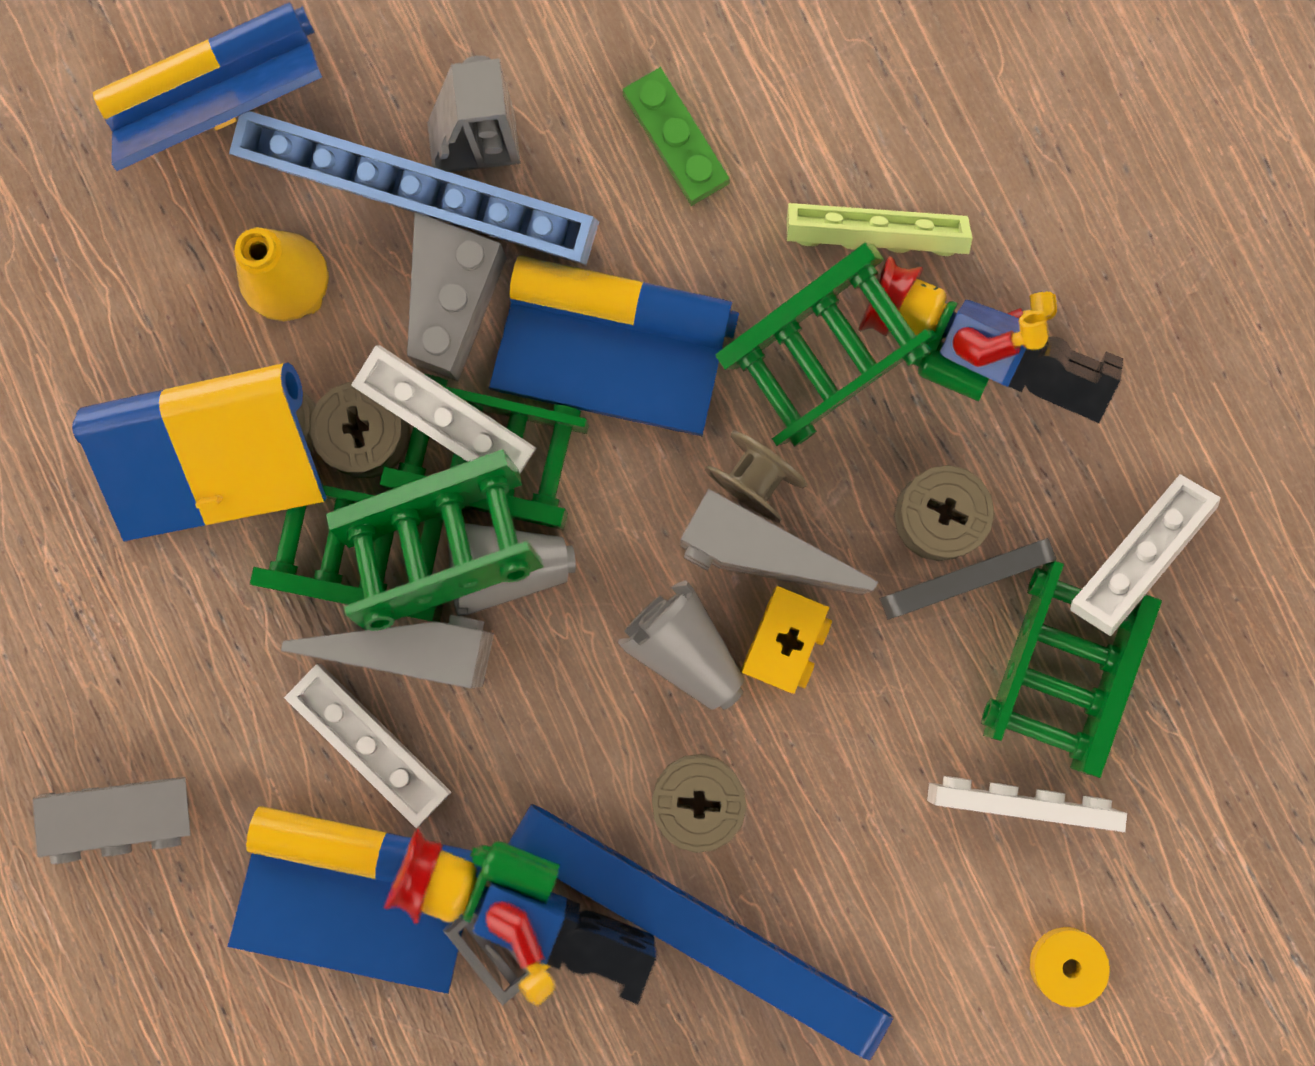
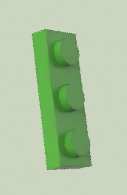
(676, 136)

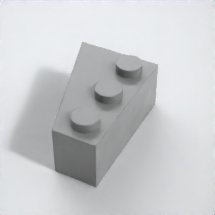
(473, 118)
(449, 293)
(111, 819)

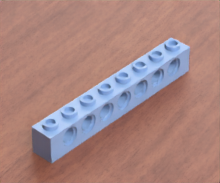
(414, 187)

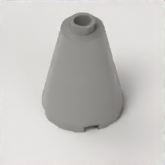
(556, 558)
(685, 648)

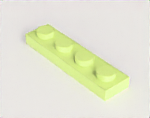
(883, 228)

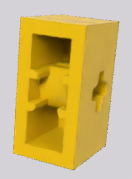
(786, 612)

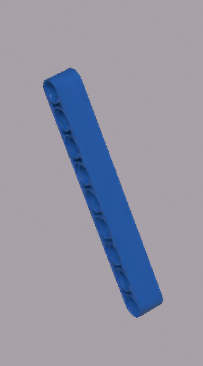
(704, 933)

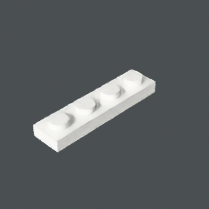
(436, 410)
(1144, 554)
(367, 745)
(1047, 805)

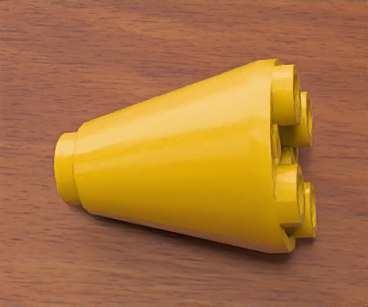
(280, 273)

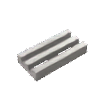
(502, 996)

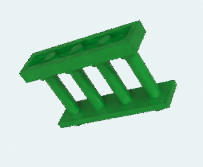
(822, 300)
(421, 500)
(543, 506)
(327, 580)
(1102, 704)

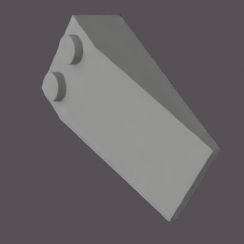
(748, 544)
(428, 651)

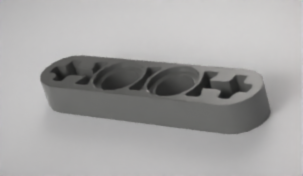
(968, 578)

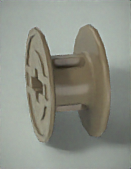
(333, 438)
(756, 476)
(966, 501)
(679, 822)

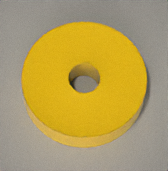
(1091, 969)

